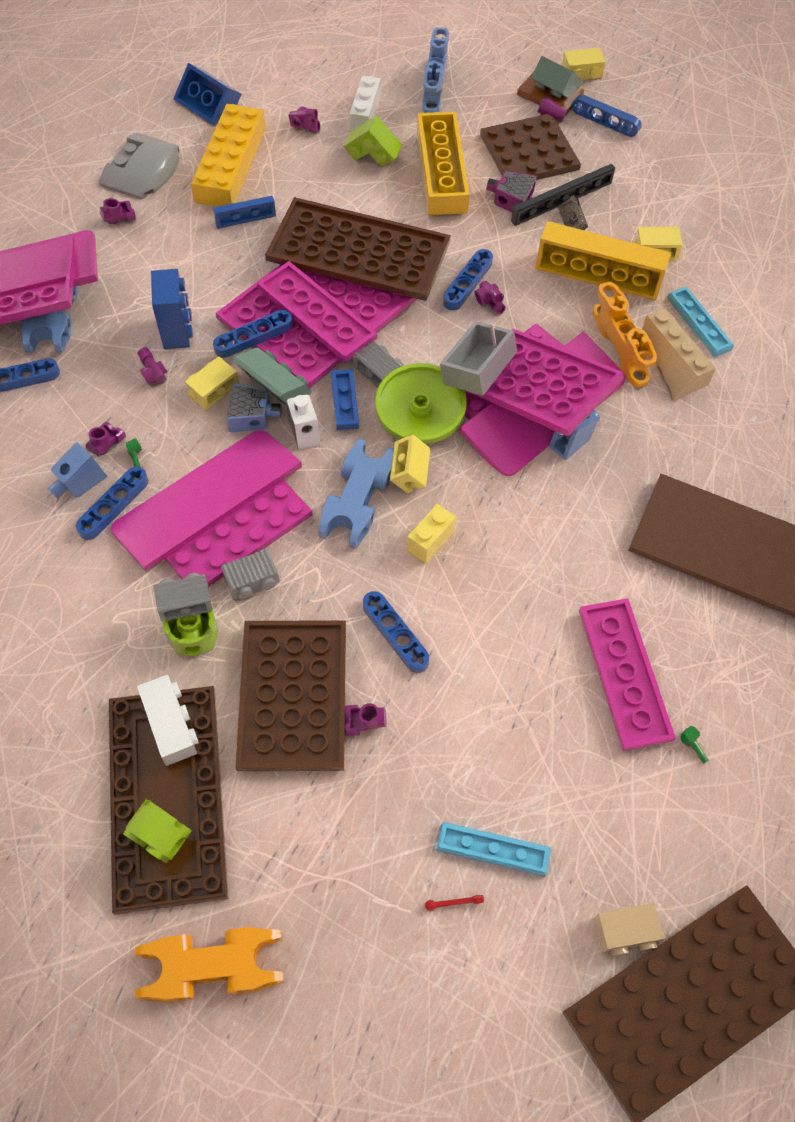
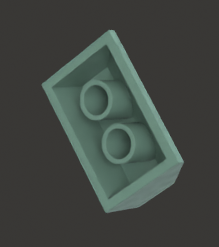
(270, 375)

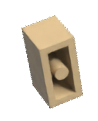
(629, 929)

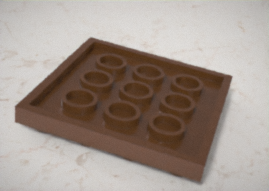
(531, 147)

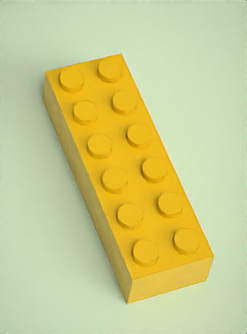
(228, 156)
(442, 163)
(602, 260)

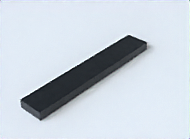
(557, 196)

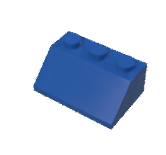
(205, 94)

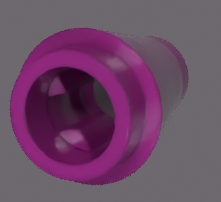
(550, 107)

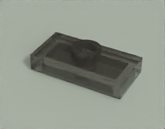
(572, 214)

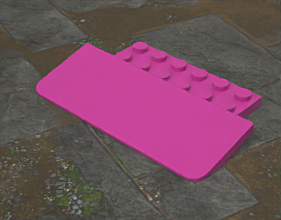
(43, 274)
(508, 438)
(217, 511)

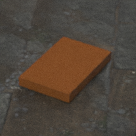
(533, 93)

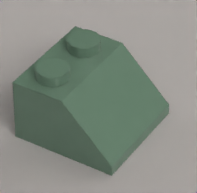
(556, 78)

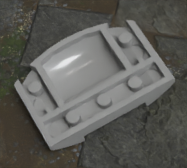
(140, 166)

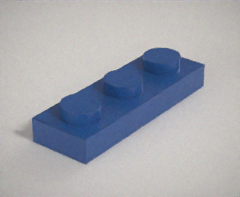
(244, 212)
(345, 399)

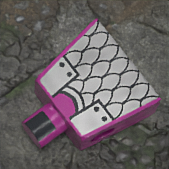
(512, 189)

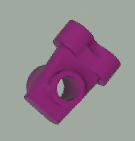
(305, 118)
(115, 211)
(490, 294)
(152, 371)
(104, 437)
(359, 718)

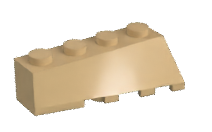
(678, 357)

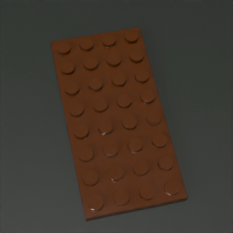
(359, 248)
(687, 1004)

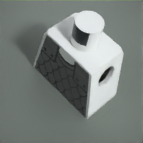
(301, 414)

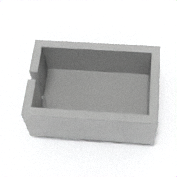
(476, 359)

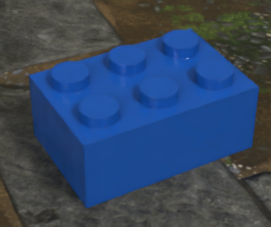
(171, 308)

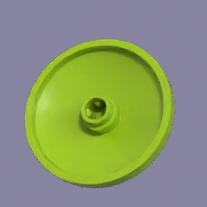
(419, 403)

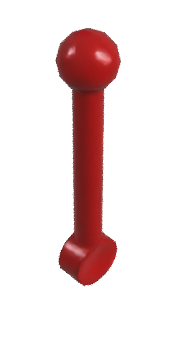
(430, 905)

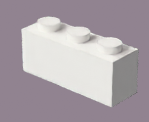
(365, 101)
(168, 719)

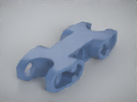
(435, 70)
(48, 326)
(352, 508)

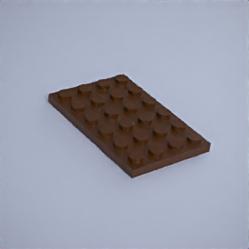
(292, 696)

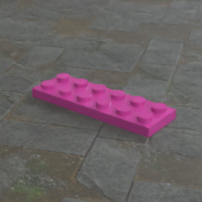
(317, 311)
(626, 675)

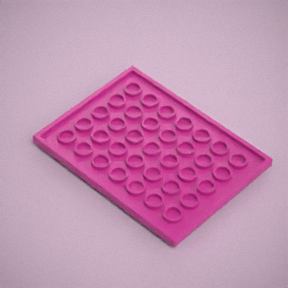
(298, 346)

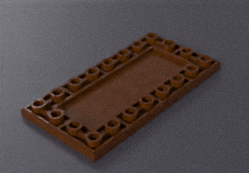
(719, 543)
(184, 790)

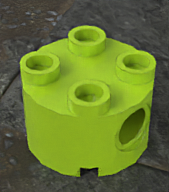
(192, 633)
(158, 830)

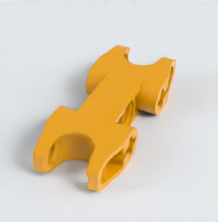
(630, 342)
(188, 966)

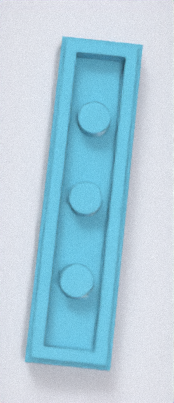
(700, 321)
(494, 849)

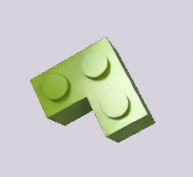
(375, 139)

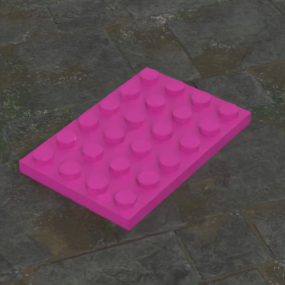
(551, 384)

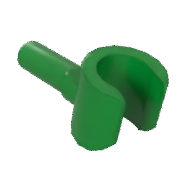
(133, 447)
(689, 738)

